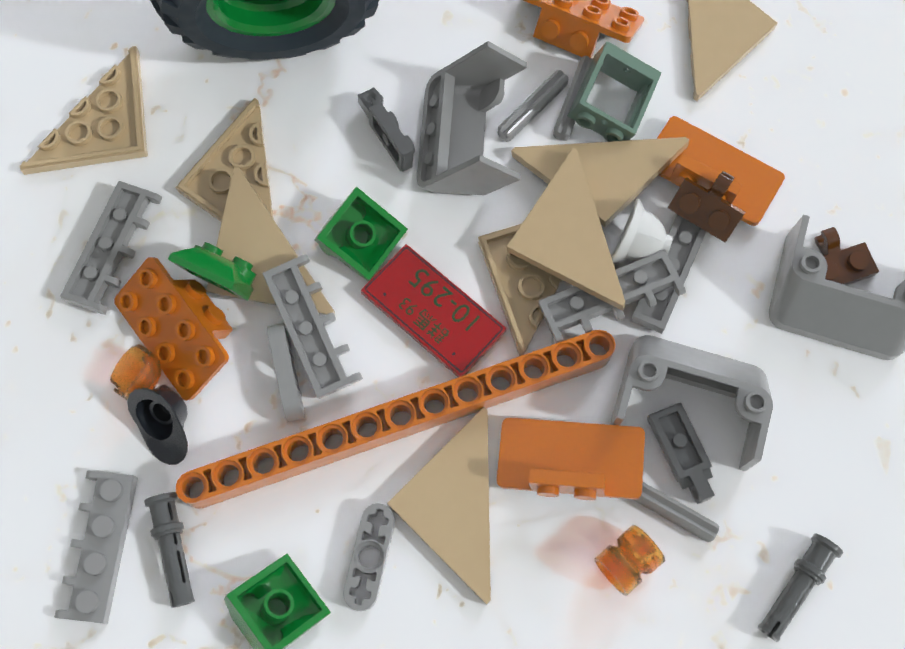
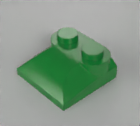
(360, 234)
(211, 267)
(276, 606)

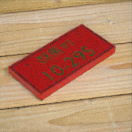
(433, 311)

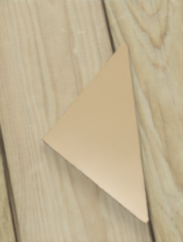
(721, 37)
(100, 127)
(239, 147)
(613, 169)
(567, 235)
(255, 237)
(517, 286)
(451, 505)

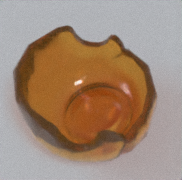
(136, 370)

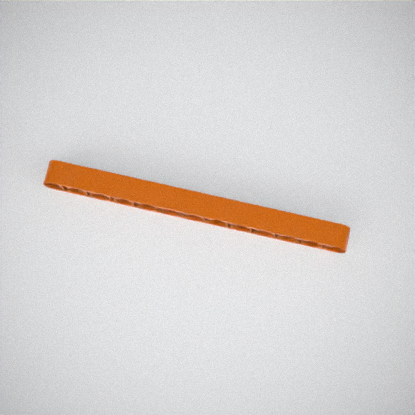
(387, 431)

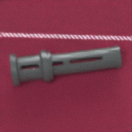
(167, 532)
(808, 573)

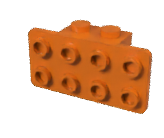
(578, 23)
(708, 156)
(176, 325)
(571, 458)

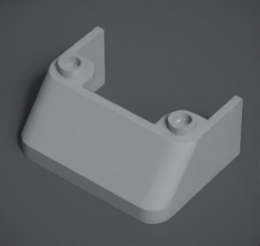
(456, 119)
(832, 311)
(655, 359)

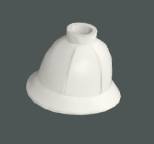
(641, 236)

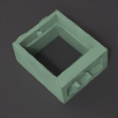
(638, 77)

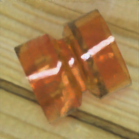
(633, 556)

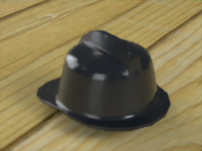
(161, 421)

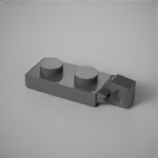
(387, 129)
(683, 450)

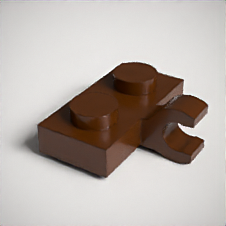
(707, 207)
(848, 264)

